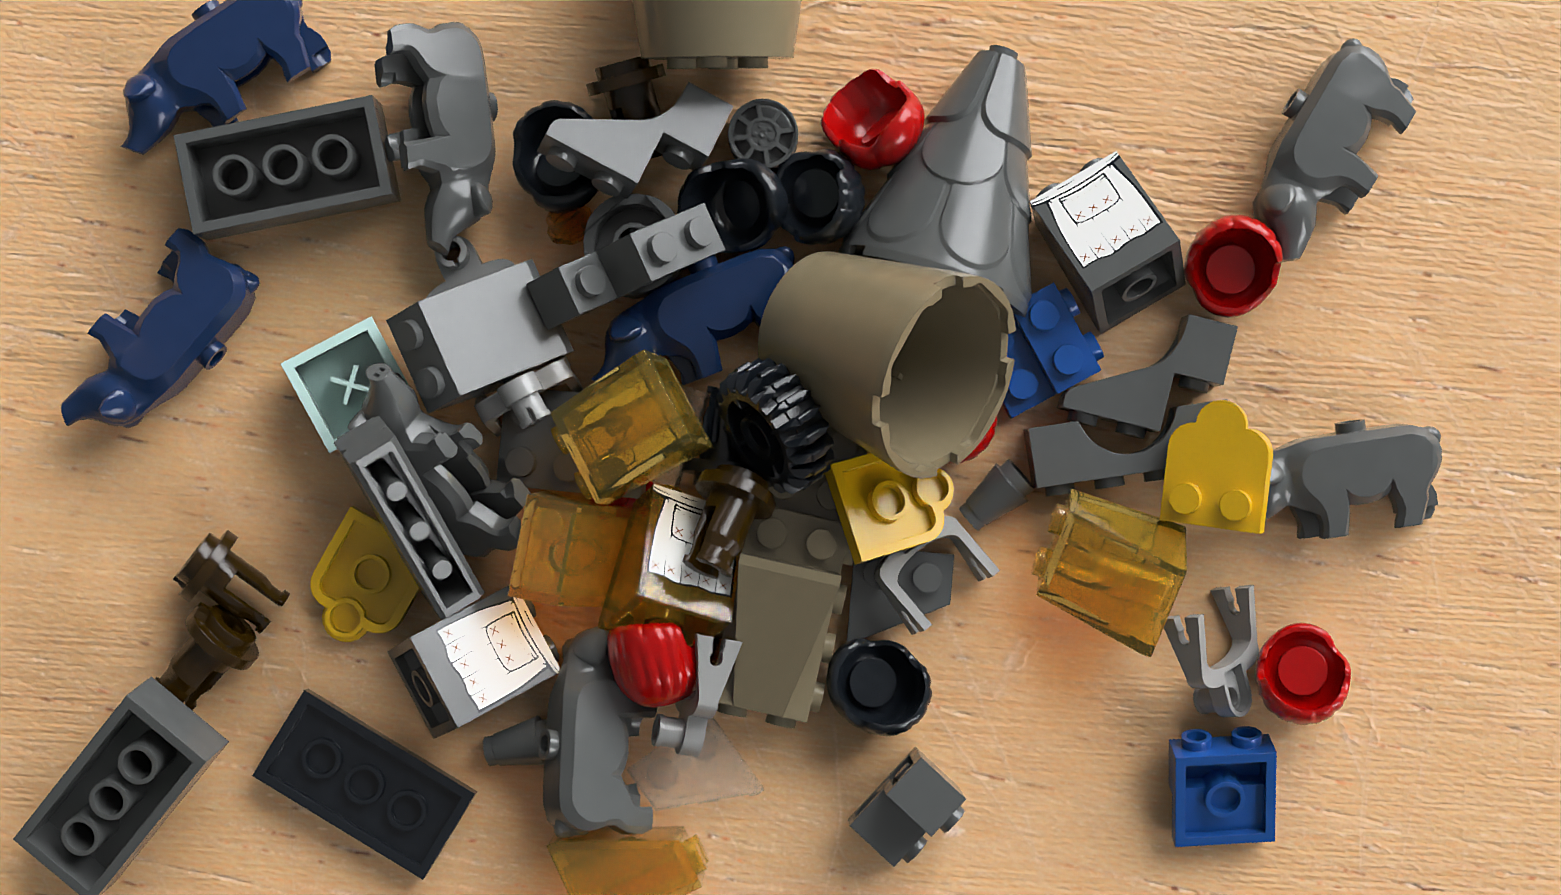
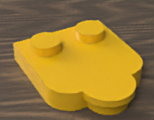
(1218, 471)
(885, 508)
(362, 580)

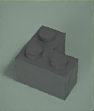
(906, 806)

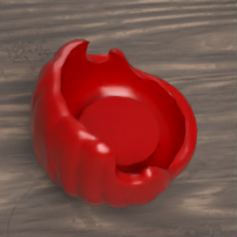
(874, 120)
(1233, 265)
(652, 663)
(1302, 674)

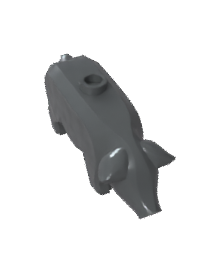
(449, 122)
(1321, 140)
(1355, 467)
(472, 505)
(589, 745)

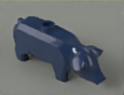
(214, 57)
(696, 312)
(171, 339)

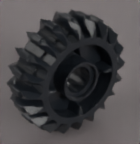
(775, 425)

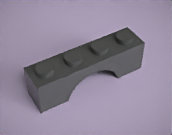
(1066, 455)

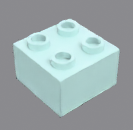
(334, 377)

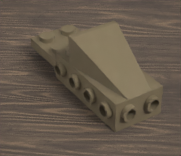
(786, 602)

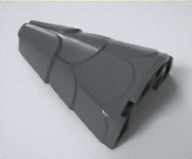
(964, 185)

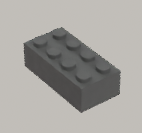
(286, 168)
(120, 789)

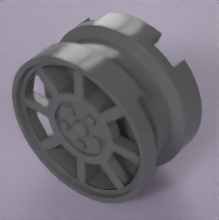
(763, 133)

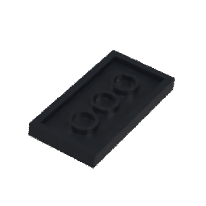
(364, 783)

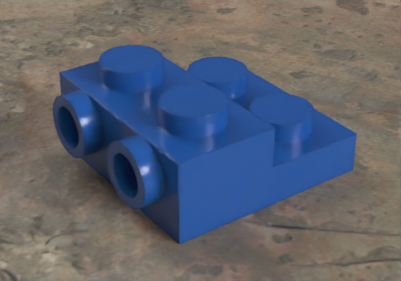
(1048, 350)
(1222, 787)

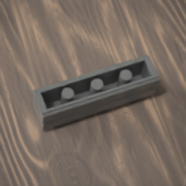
(409, 516)

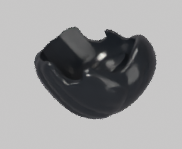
(550, 187)
(822, 196)
(741, 199)
(878, 686)

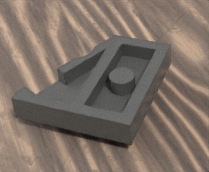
(923, 578)

